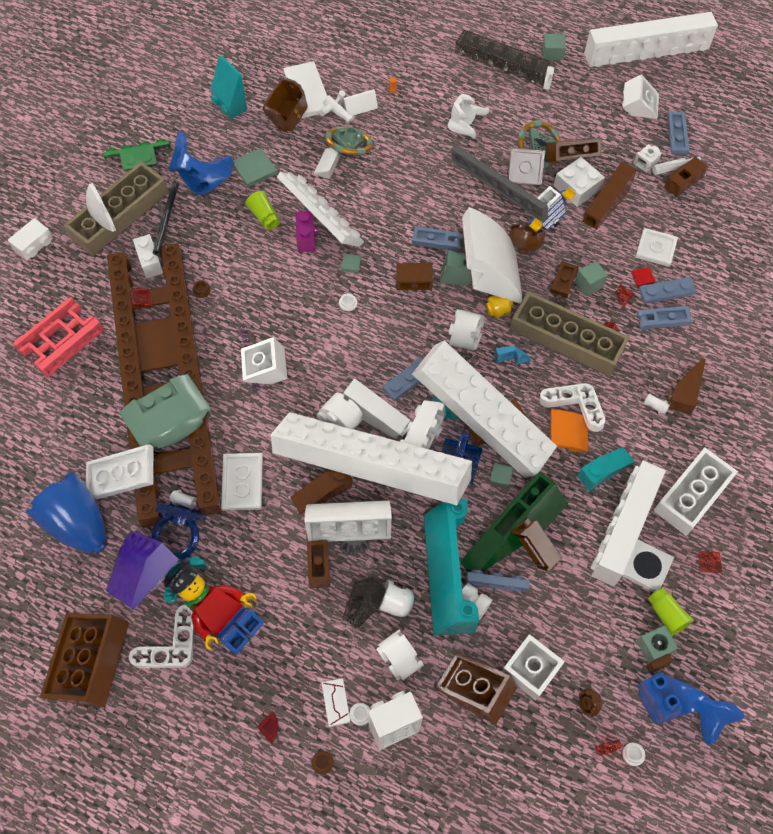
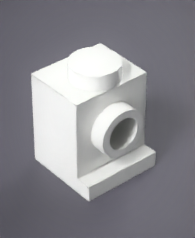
(650, 155)

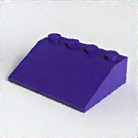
(139, 568)

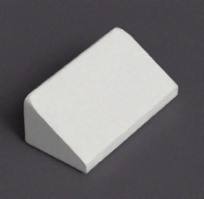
(360, 102)
(327, 163)

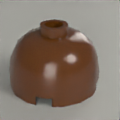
(525, 238)

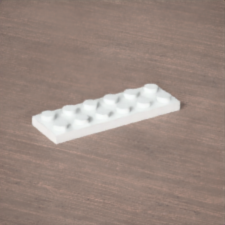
(318, 207)

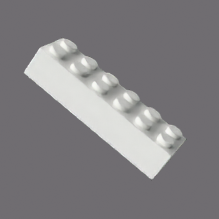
(627, 523)

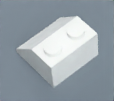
(640, 98)
(264, 362)

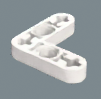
(578, 397)
(178, 646)

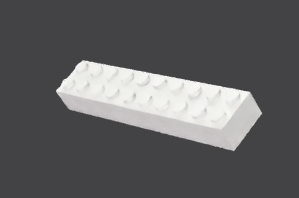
(372, 458)

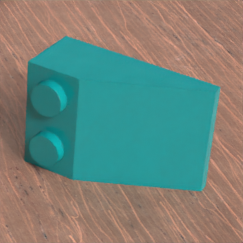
(228, 89)

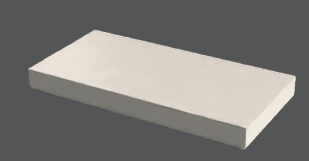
(311, 83)
(120, 472)

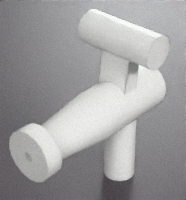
(335, 106)

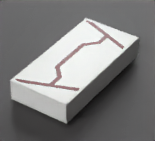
(336, 702)

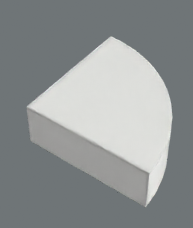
(548, 78)

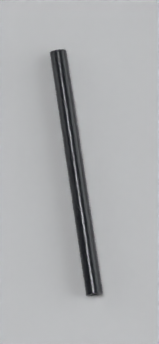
(165, 219)

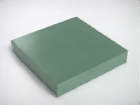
(254, 167)

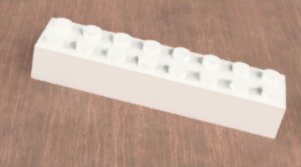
(650, 39)
(484, 409)

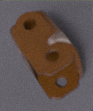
(286, 104)

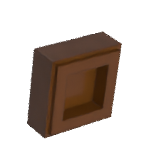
(659, 663)

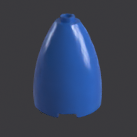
(70, 515)

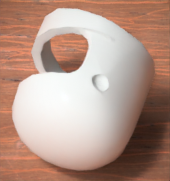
(397, 600)

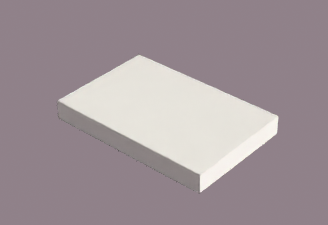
(242, 481)

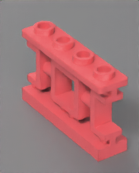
(67, 346)

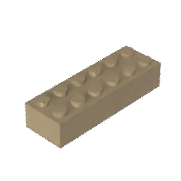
(124, 202)
(569, 333)

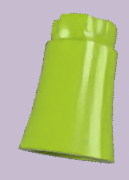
(263, 210)
(669, 611)

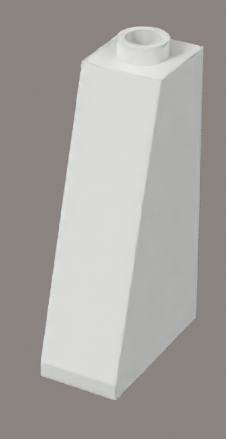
(376, 410)

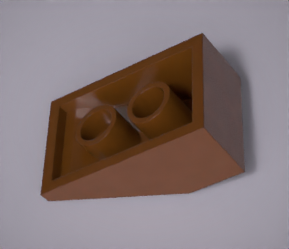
(477, 687)

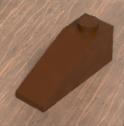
(686, 391)
(321, 489)

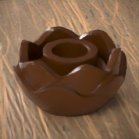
(590, 702)

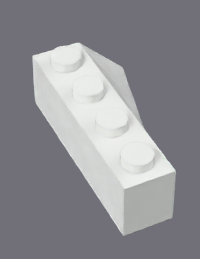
(425, 425)

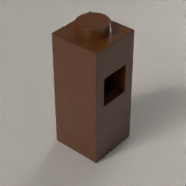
(685, 176)

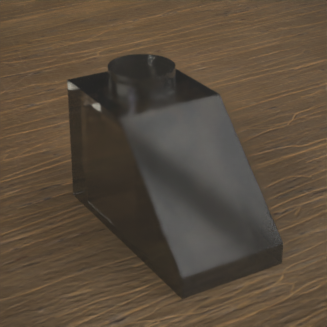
(363, 601)

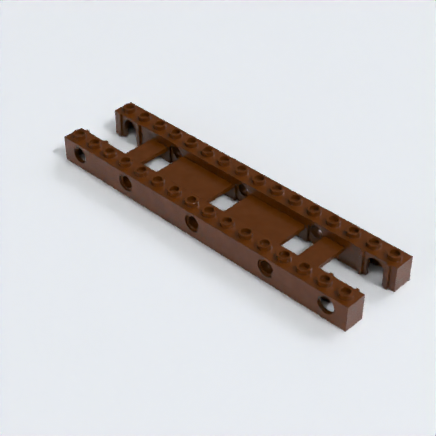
(159, 346)

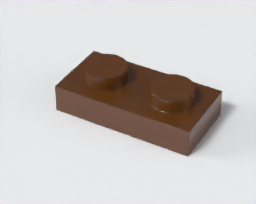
(564, 279)

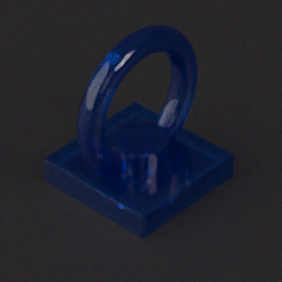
(463, 450)
(181, 516)

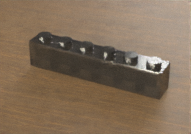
(502, 56)

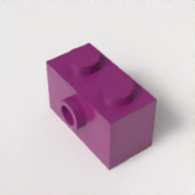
(305, 231)

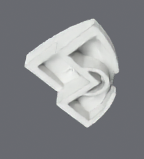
(97, 209)

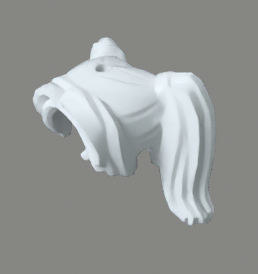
(463, 115)

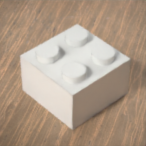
(581, 178)
(533, 667)

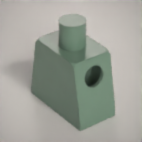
(455, 270)

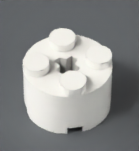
(466, 330)
(340, 412)
(400, 654)

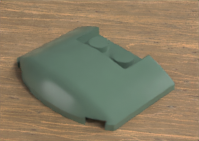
(166, 413)

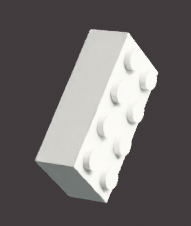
(695, 491)
(394, 719)

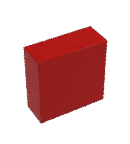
(643, 277)

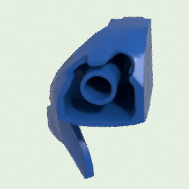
(198, 175)
(671, 698)

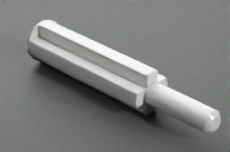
(669, 166)

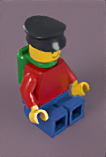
(215, 609)

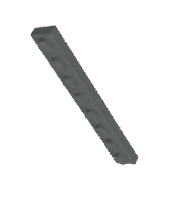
(500, 184)

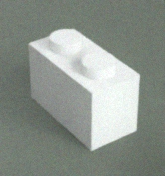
(30, 239)
(149, 261)

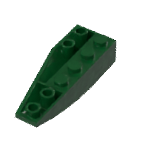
(537, 501)

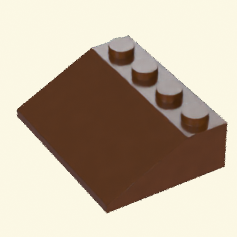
(85, 659)

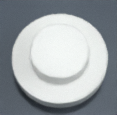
(348, 302)
(359, 714)
(633, 754)

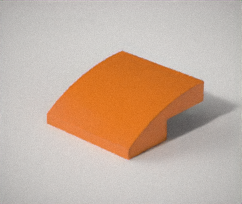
(568, 430)

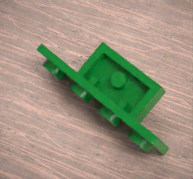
(132, 155)

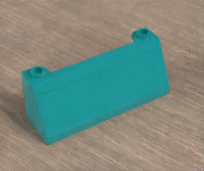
(448, 609)

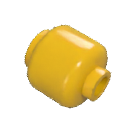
(498, 306)

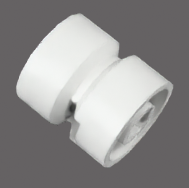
(482, 601)

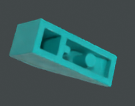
(604, 468)

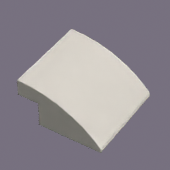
(491, 257)
(348, 521)

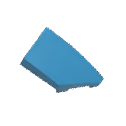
(511, 352)

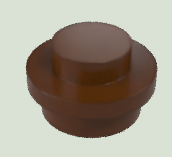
(201, 289)
(322, 762)

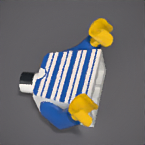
(556, 209)

